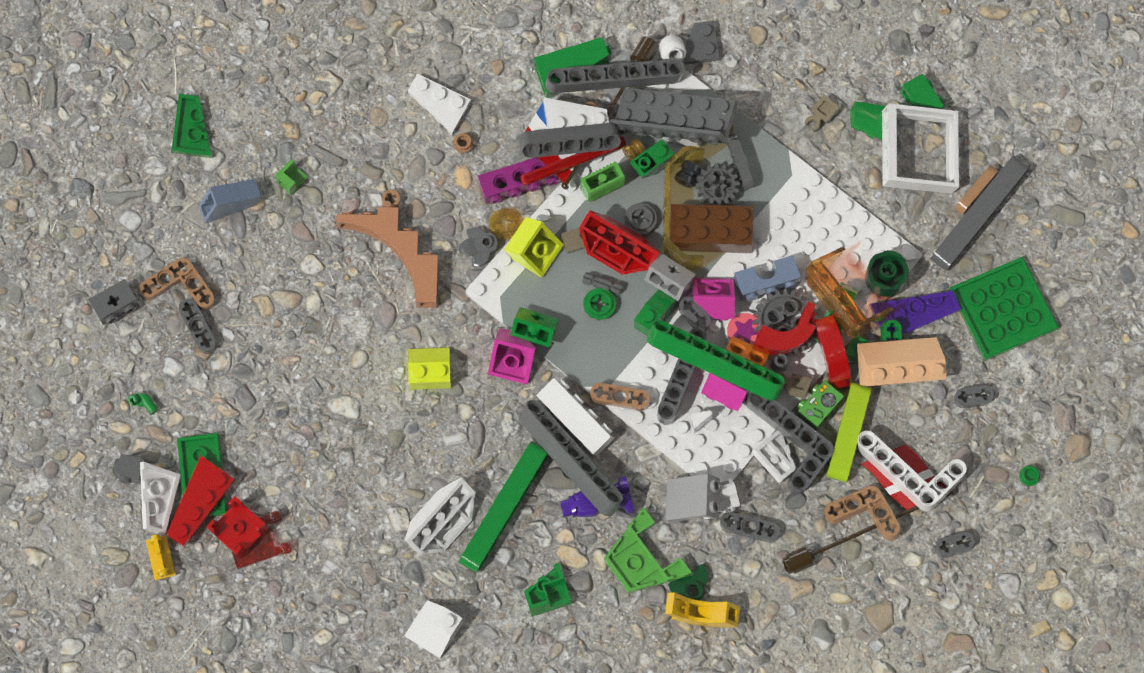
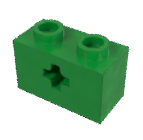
(534, 327)

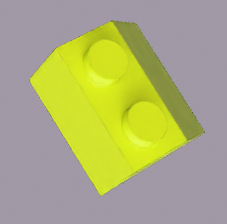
(534, 246)
(429, 368)

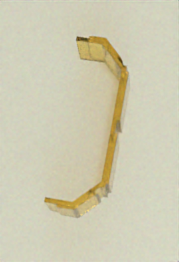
(695, 155)

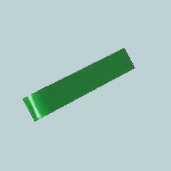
(716, 360)
(503, 507)

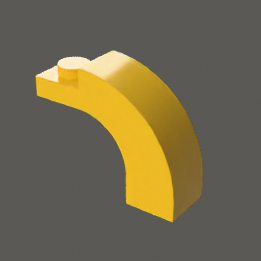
(701, 612)

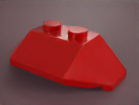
(616, 244)

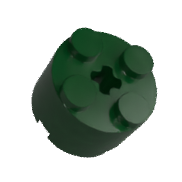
(875, 275)

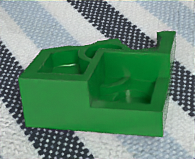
(867, 118)
(548, 592)

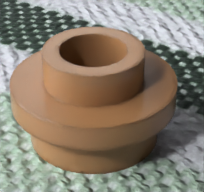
(463, 138)

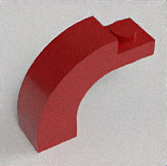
(777, 342)
(833, 352)

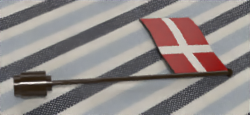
(803, 558)

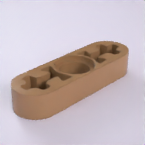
(976, 190)
(634, 403)

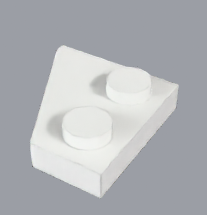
(775, 456)

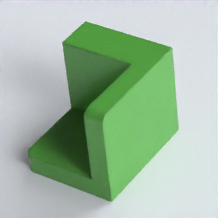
(290, 177)

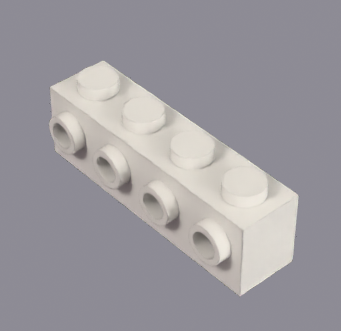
(576, 416)

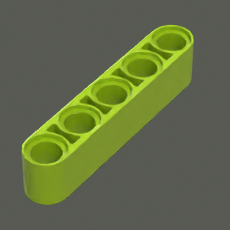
(848, 432)

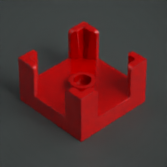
(238, 528)

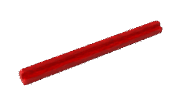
(564, 164)

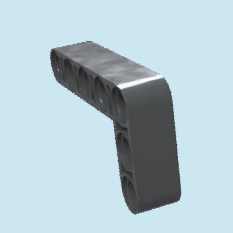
(794, 436)

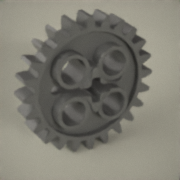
(774, 306)

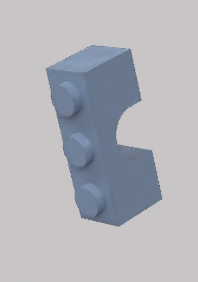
(751, 286)

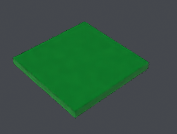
(1004, 308)

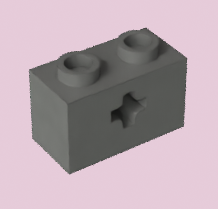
(121, 295)

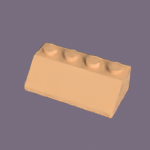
(900, 361)

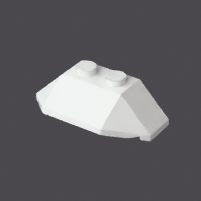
(442, 518)

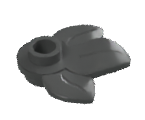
(475, 246)

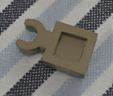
(823, 111)
(796, 385)

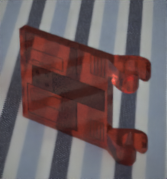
(264, 547)

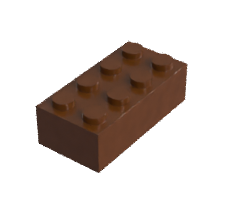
(712, 228)

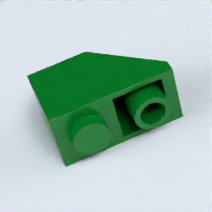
(920, 93)
(653, 159)

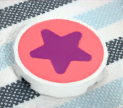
(741, 327)

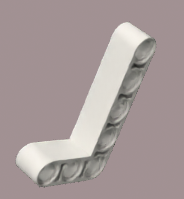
(908, 474)

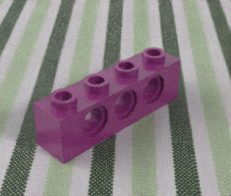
(507, 175)

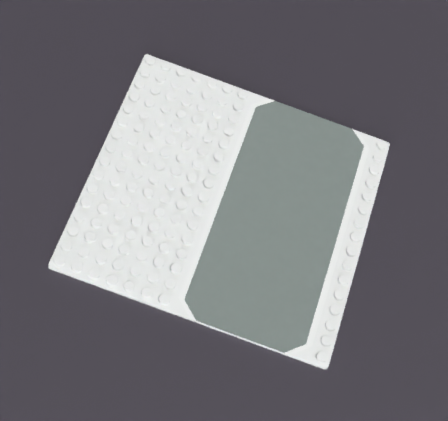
(792, 215)

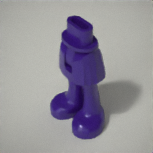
(583, 507)

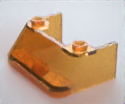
(836, 298)

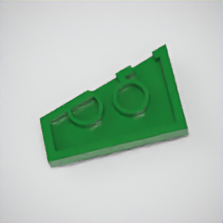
(189, 128)

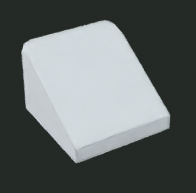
(699, 419)

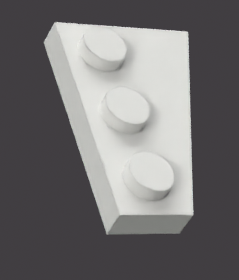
(440, 101)
(569, 114)
(158, 495)

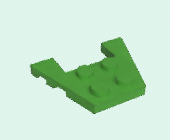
(635, 564)

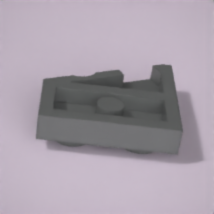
(702, 44)

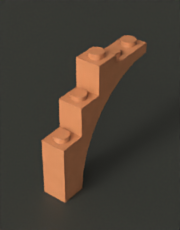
(404, 243)

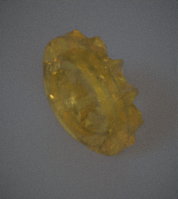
(499, 230)

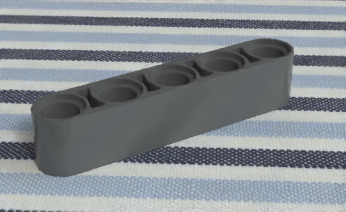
(569, 140)
(677, 385)

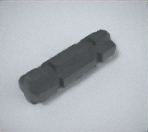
(600, 282)

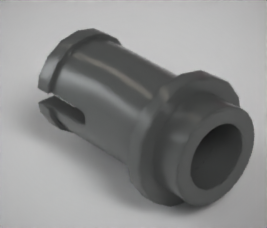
(776, 367)

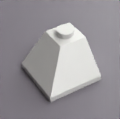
(434, 628)

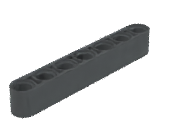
(606, 81)
(979, 213)
(570, 458)

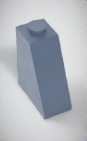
(229, 199)

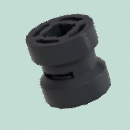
(686, 176)

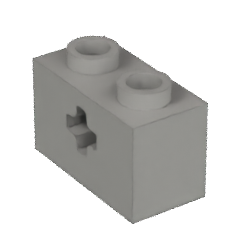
(669, 277)

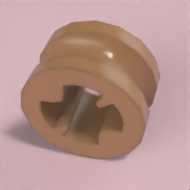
(394, 194)

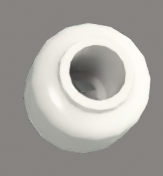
(672, 48)

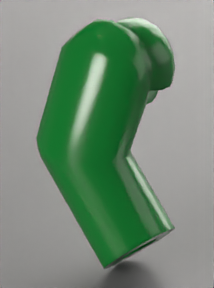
(143, 400)

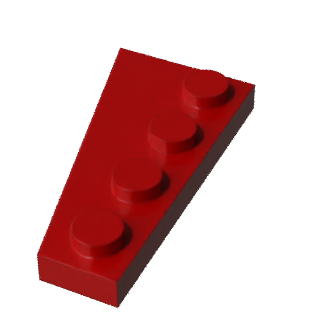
(200, 498)

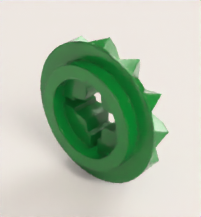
(593, 297)

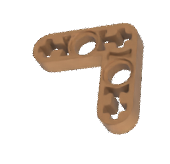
(184, 278)
(870, 505)

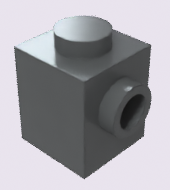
(128, 469)

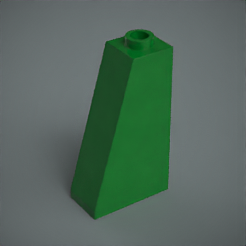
(583, 54)

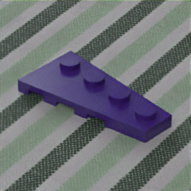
(918, 311)

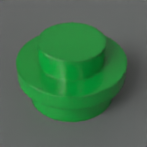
(1029, 476)

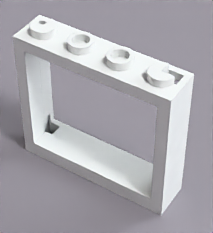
(889, 147)

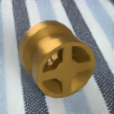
(633, 150)

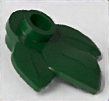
(696, 580)

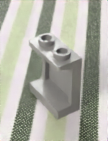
(692, 498)

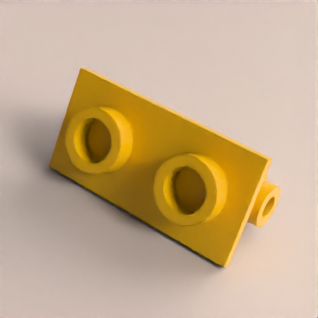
(160, 557)

